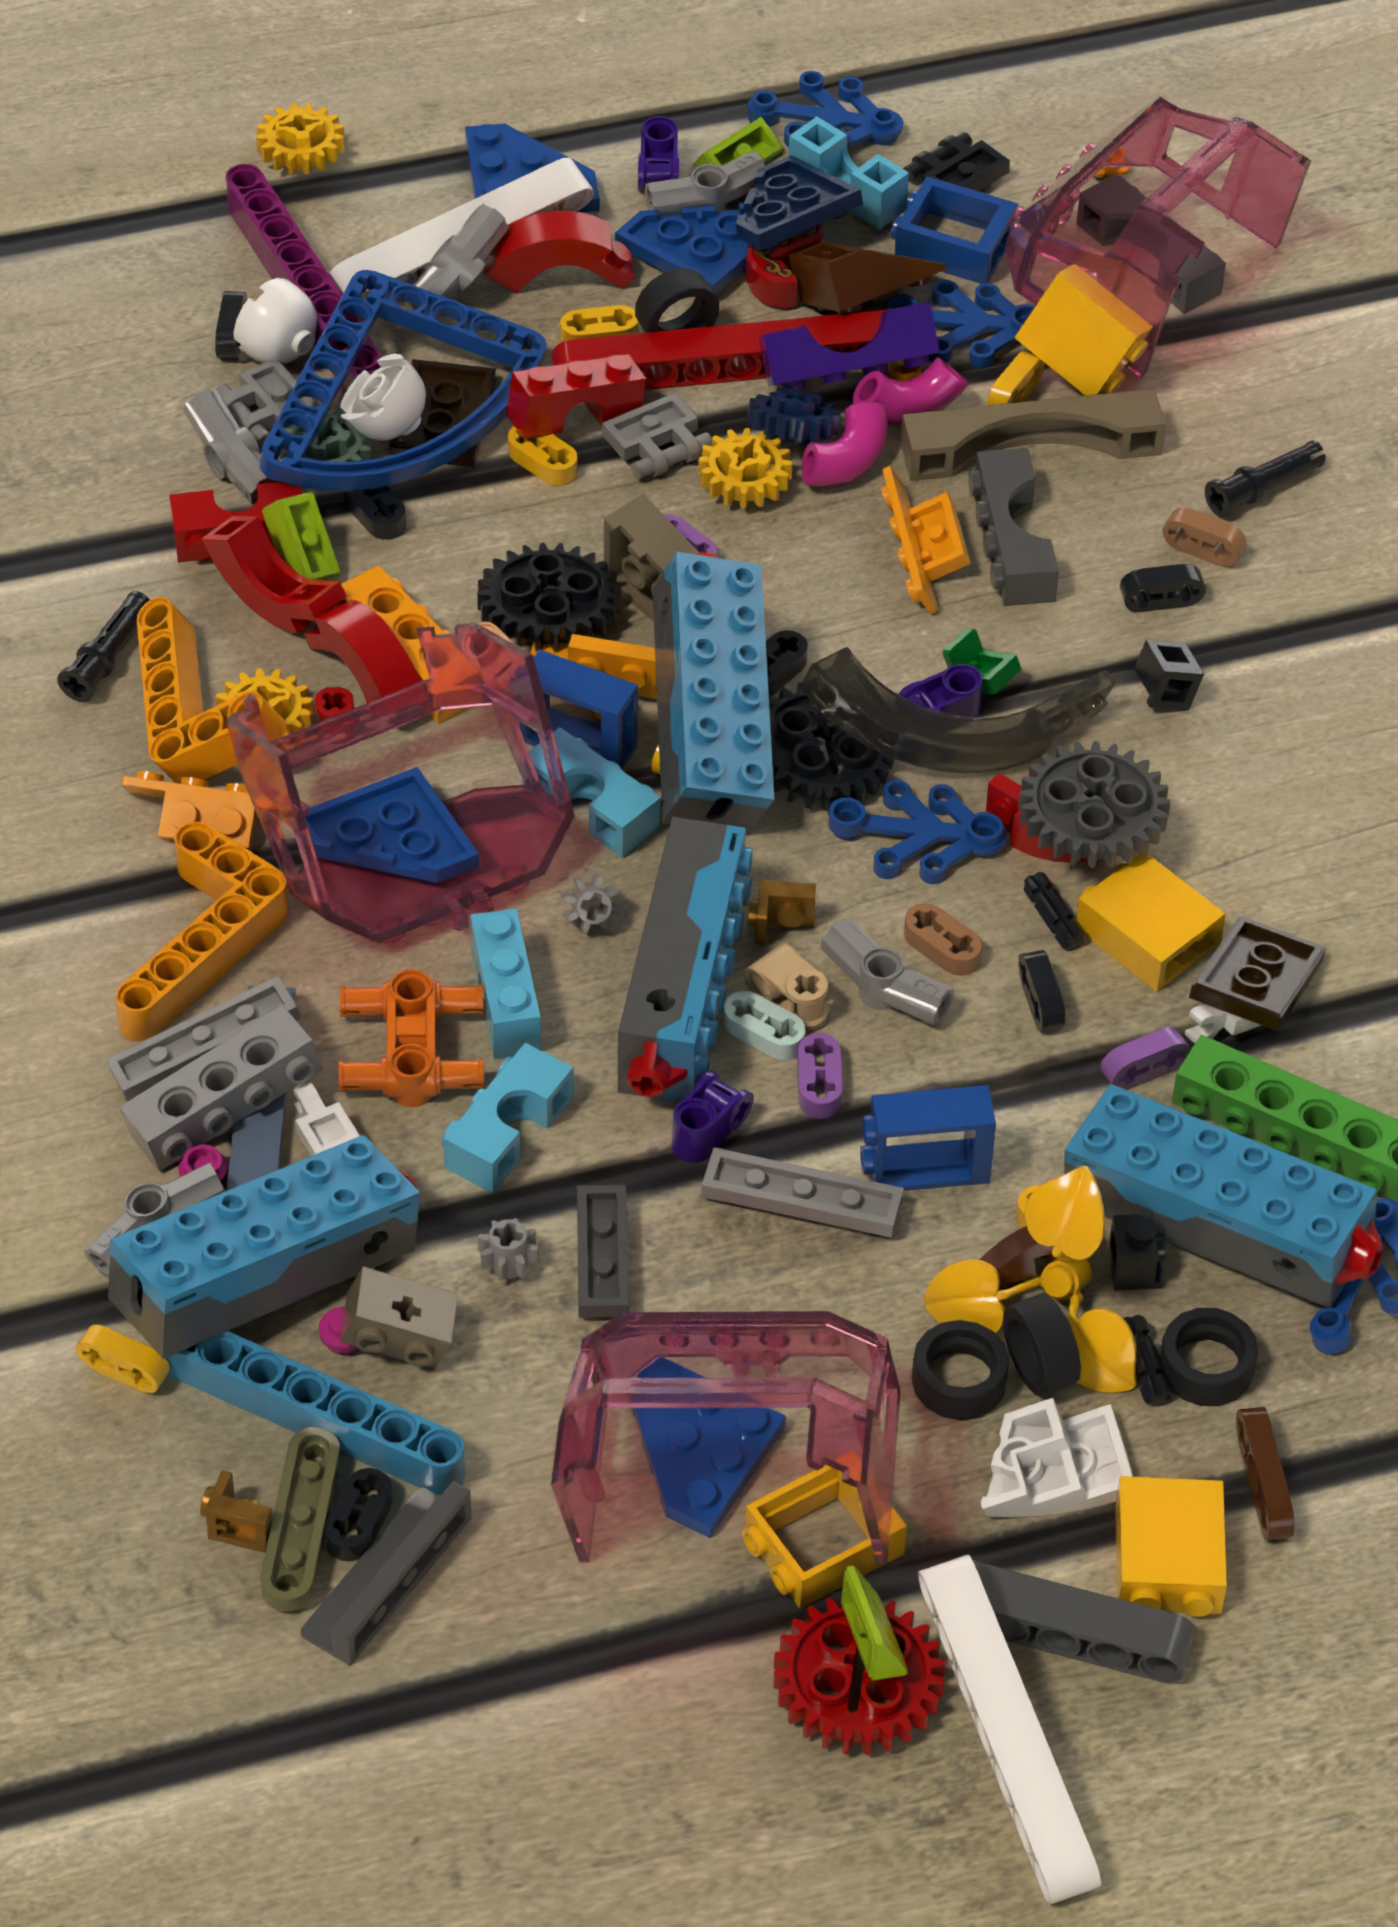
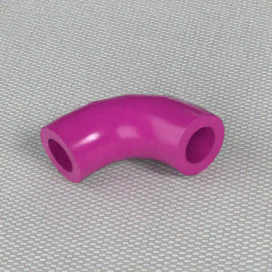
(926, 393)
(853, 453)

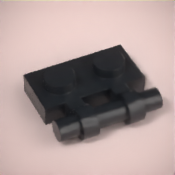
(964, 165)

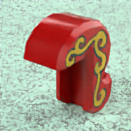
(770, 270)

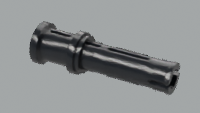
(1250, 483)
(97, 658)

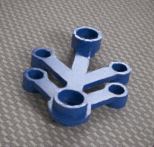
(871, 123)
(971, 320)
(973, 833)
(1330, 1325)

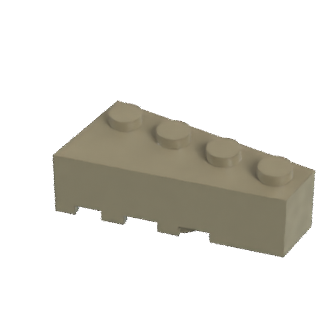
(639, 547)

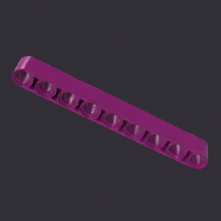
(288, 254)

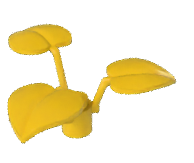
(1072, 1220)

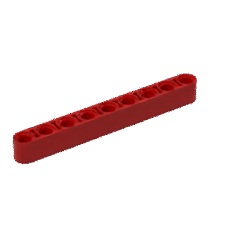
(715, 352)

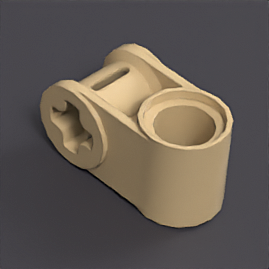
(792, 984)

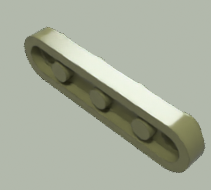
(300, 1519)

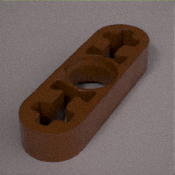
(1265, 1473)

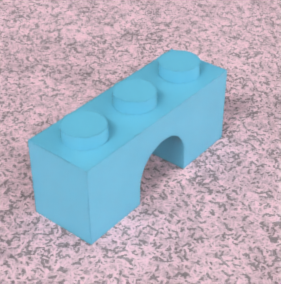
(881, 181)
(621, 807)
(506, 981)
(525, 1088)

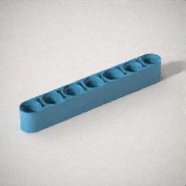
(331, 1408)

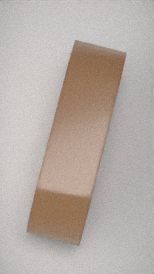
(1204, 537)
(946, 936)

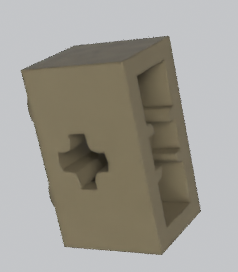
(398, 1318)

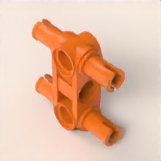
(411, 1068)

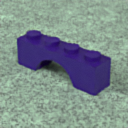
(902, 335)

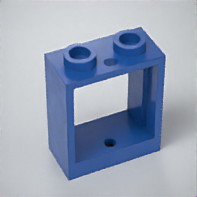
(961, 257)
(595, 691)
(930, 1163)

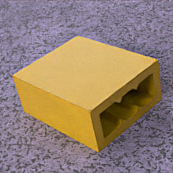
(1084, 332)
(1150, 920)
(1171, 1544)

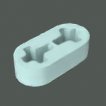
(764, 1025)

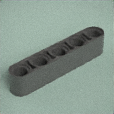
(1088, 1625)

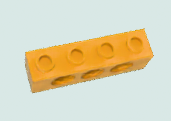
(401, 614)

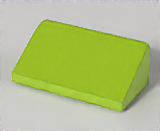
(753, 137)
(301, 536)
(871, 1627)

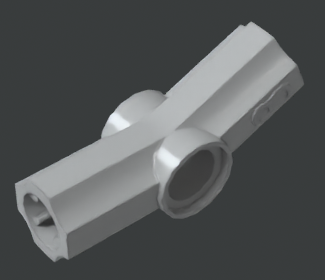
(706, 186)
(463, 254)
(227, 447)
(883, 977)
(151, 1202)

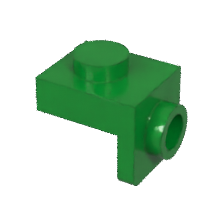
(994, 666)

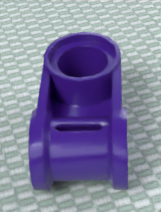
(658, 151)
(950, 692)
(707, 1117)

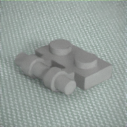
(267, 387)
(652, 426)

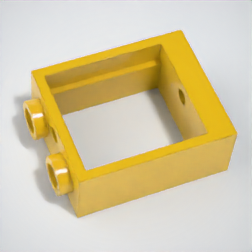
(796, 1501)

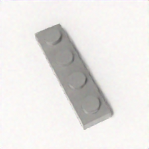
(176, 1047)
(802, 1192)

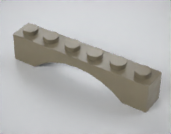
(1113, 423)

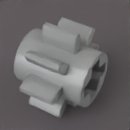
(596, 914)
(508, 1249)

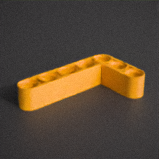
(179, 733)
(246, 911)

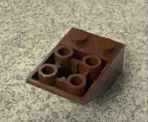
(846, 276)

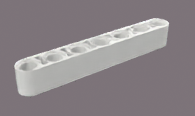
(407, 255)
(1009, 1730)

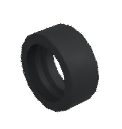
(669, 289)
(1215, 1326)
(962, 1338)
(1041, 1344)

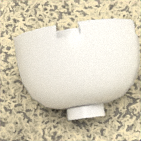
(278, 324)
(386, 401)

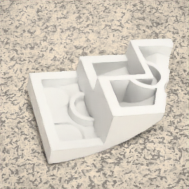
(1055, 1463)

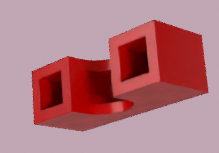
(545, 395)
(198, 514)

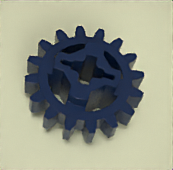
(793, 416)

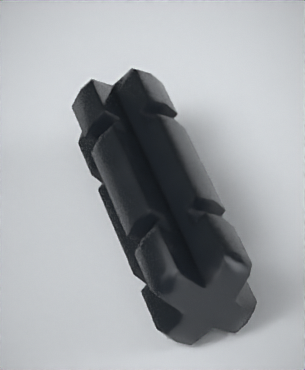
(1054, 911)
(1154, 1384)

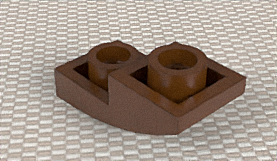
(1015, 1257)

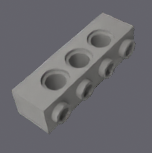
(221, 1088)

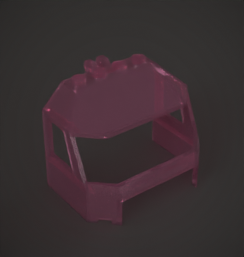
(1152, 248)
(509, 826)
(841, 1426)

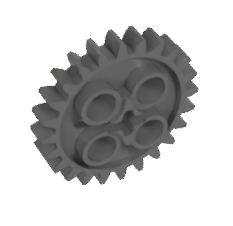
(1094, 804)

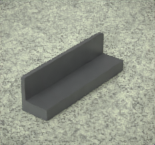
(388, 1571)

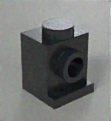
(1168, 674)
(1136, 1252)

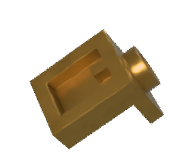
(782, 904)
(235, 1520)

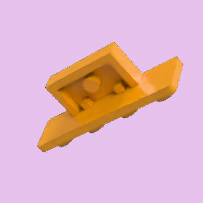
(929, 538)
(614, 658)
(193, 800)

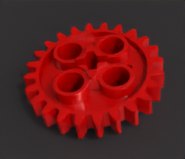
(810, 1666)

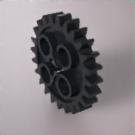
(549, 595)
(808, 749)

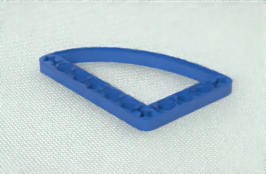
(416, 461)

